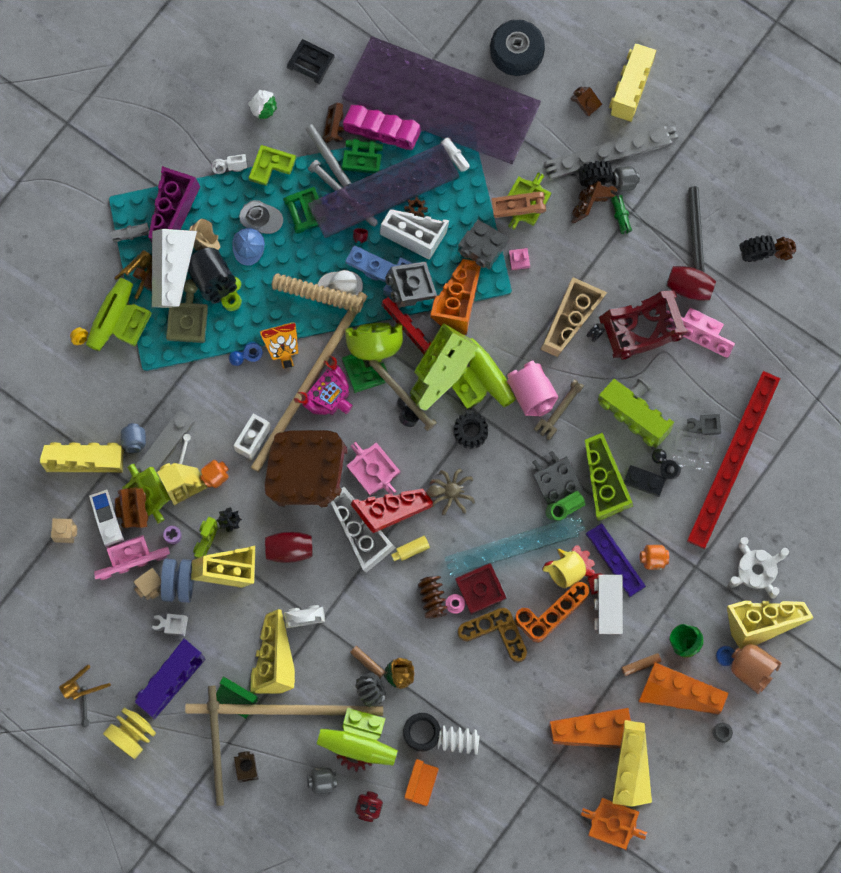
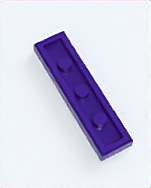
(615, 559)

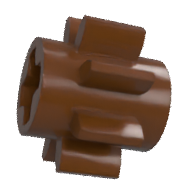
(416, 203)
(785, 248)

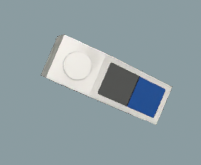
(106, 518)

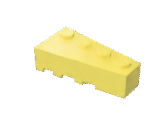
(632, 83)

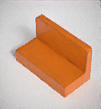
(421, 783)

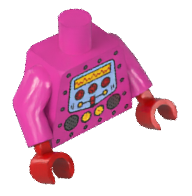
(328, 392)

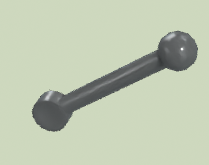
(85, 722)

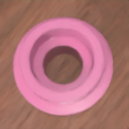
(455, 610)

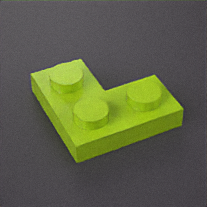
(268, 160)
(208, 532)

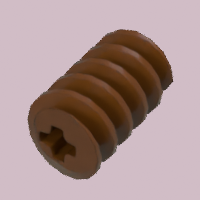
(432, 597)

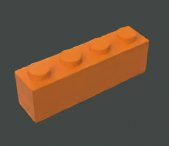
(681, 691)

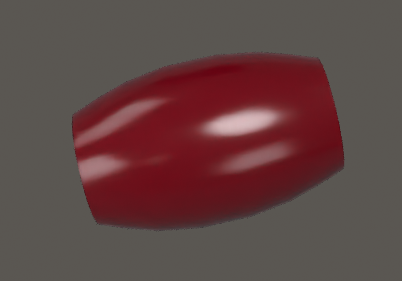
(691, 283)
(288, 547)

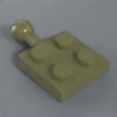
(188, 320)

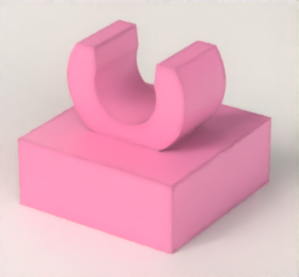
(519, 259)

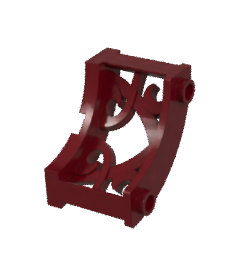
(620, 315)

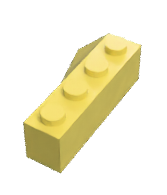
(82, 457)
(632, 771)

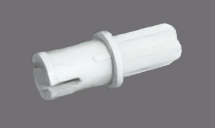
(455, 155)

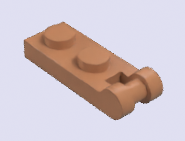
(518, 204)

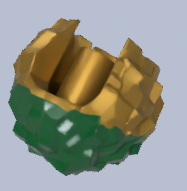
(400, 673)

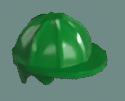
(686, 640)

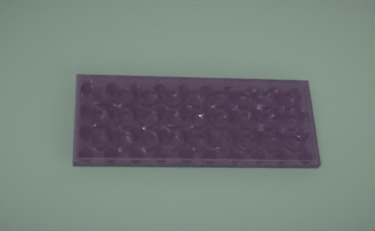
(442, 99)

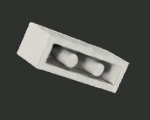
(609, 604)

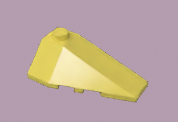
(762, 621)
(275, 665)

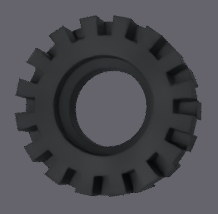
(595, 172)
(757, 248)
(471, 419)

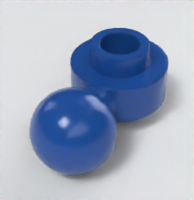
(236, 358)

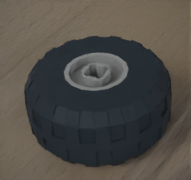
(517, 47)

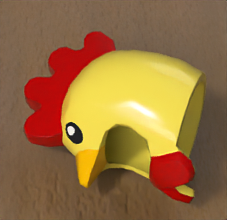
(571, 567)

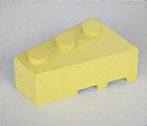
(181, 481)
(226, 568)

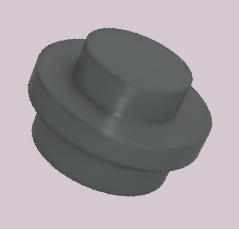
(722, 732)

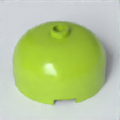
(376, 345)

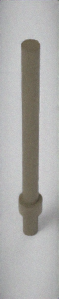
(212, 706)

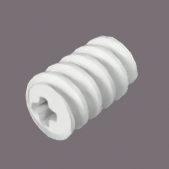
(459, 740)

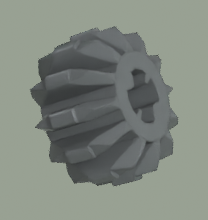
(370, 689)

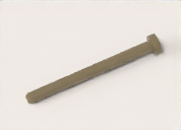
(403, 395)

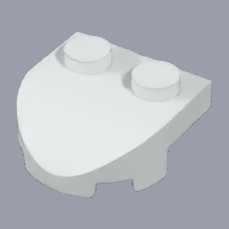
(297, 617)

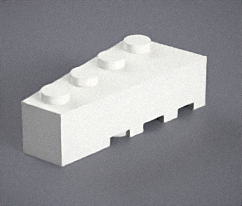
(170, 265)

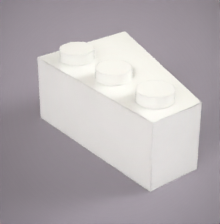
(414, 232)

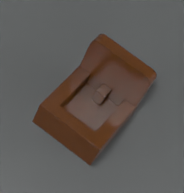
(586, 100)

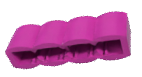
(382, 127)

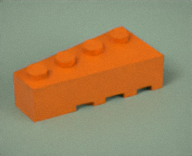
(591, 730)

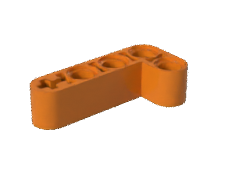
(555, 609)

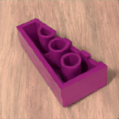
(173, 200)

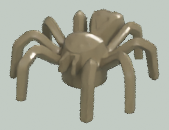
(451, 490)

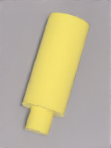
(411, 549)

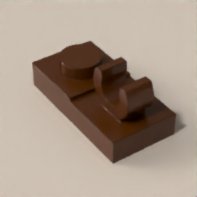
(331, 127)

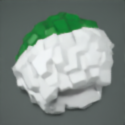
(263, 104)

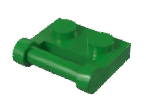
(305, 197)

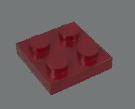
(480, 588)

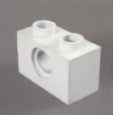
(252, 436)

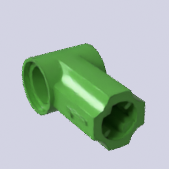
(566, 506)

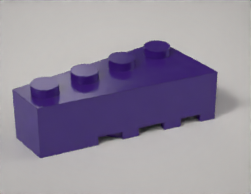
(169, 679)

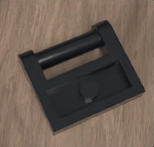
(312, 55)

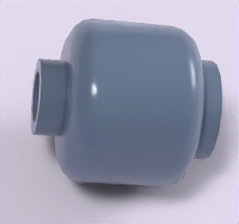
(133, 438)

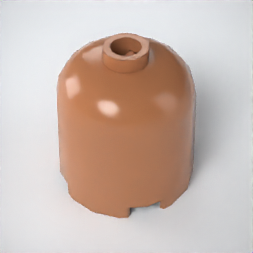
(754, 666)

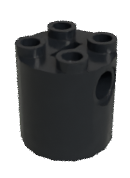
(211, 274)

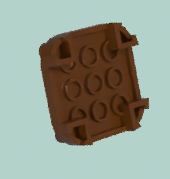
(305, 467)

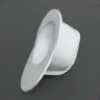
(343, 280)

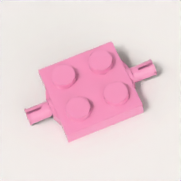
(373, 469)

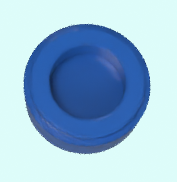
(724, 654)

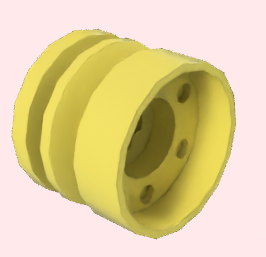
(129, 733)

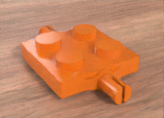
(613, 824)

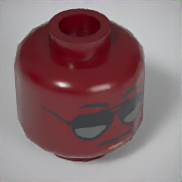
(368, 806)

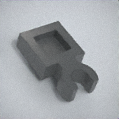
(708, 424)

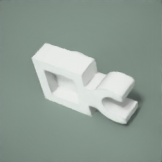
(173, 624)

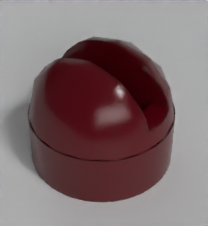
(360, 235)

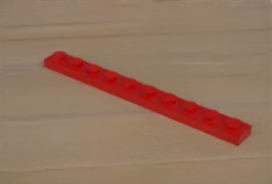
(733, 460)

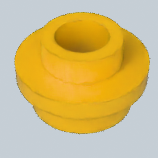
(78, 336)

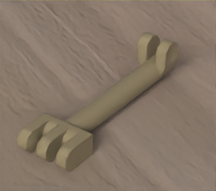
(548, 426)

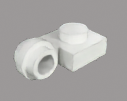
(233, 163)

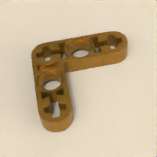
(501, 626)

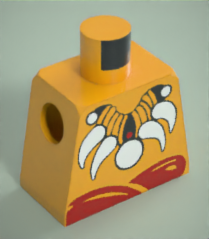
(281, 343)

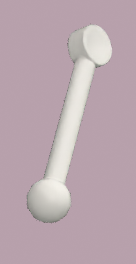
(187, 438)

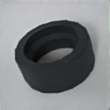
(421, 717)

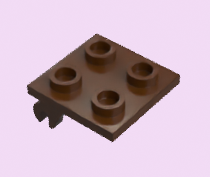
(588, 196)

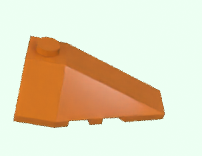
(457, 297)

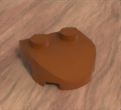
(131, 507)

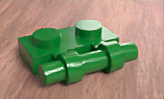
(362, 161)

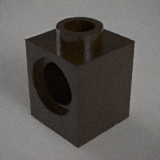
(250, 775)

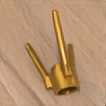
(142, 261)
(70, 687)

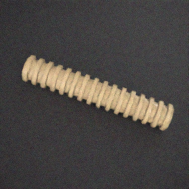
(320, 293)

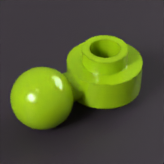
(232, 296)

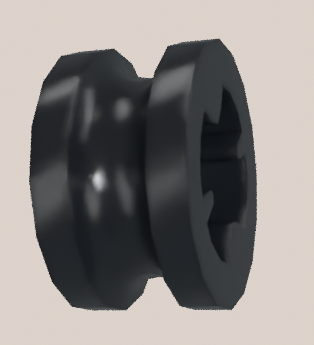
(595, 332)

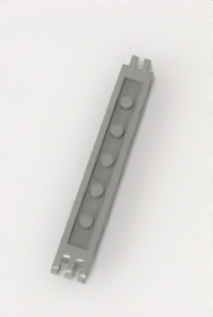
(611, 151)

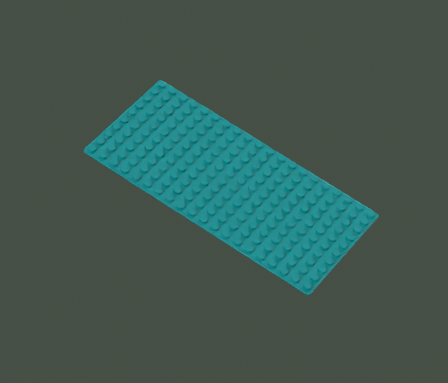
(302, 254)

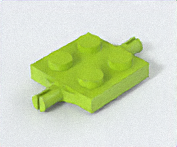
(524, 186)
(152, 486)

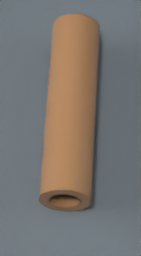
(367, 661)
(641, 664)

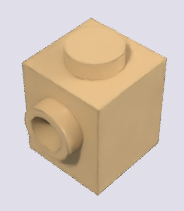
(63, 530)
(148, 585)

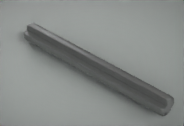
(696, 228)

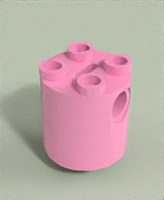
(532, 390)

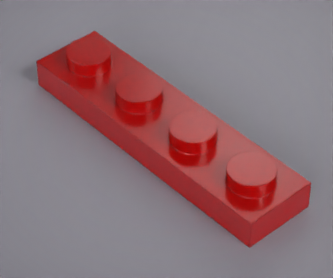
(415, 335)

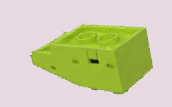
(442, 365)

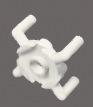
(761, 558)

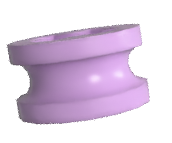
(169, 530)

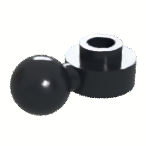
(407, 416)
(659, 456)

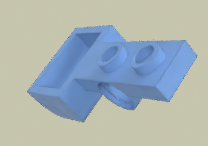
(372, 266)

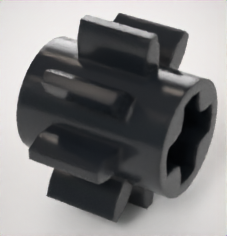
(232, 516)

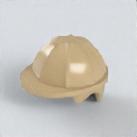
(204, 236)

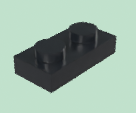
(644, 481)

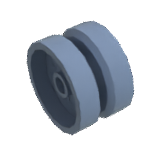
(176, 580)

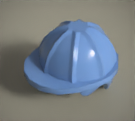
(248, 246)

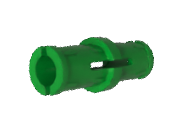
(621, 214)

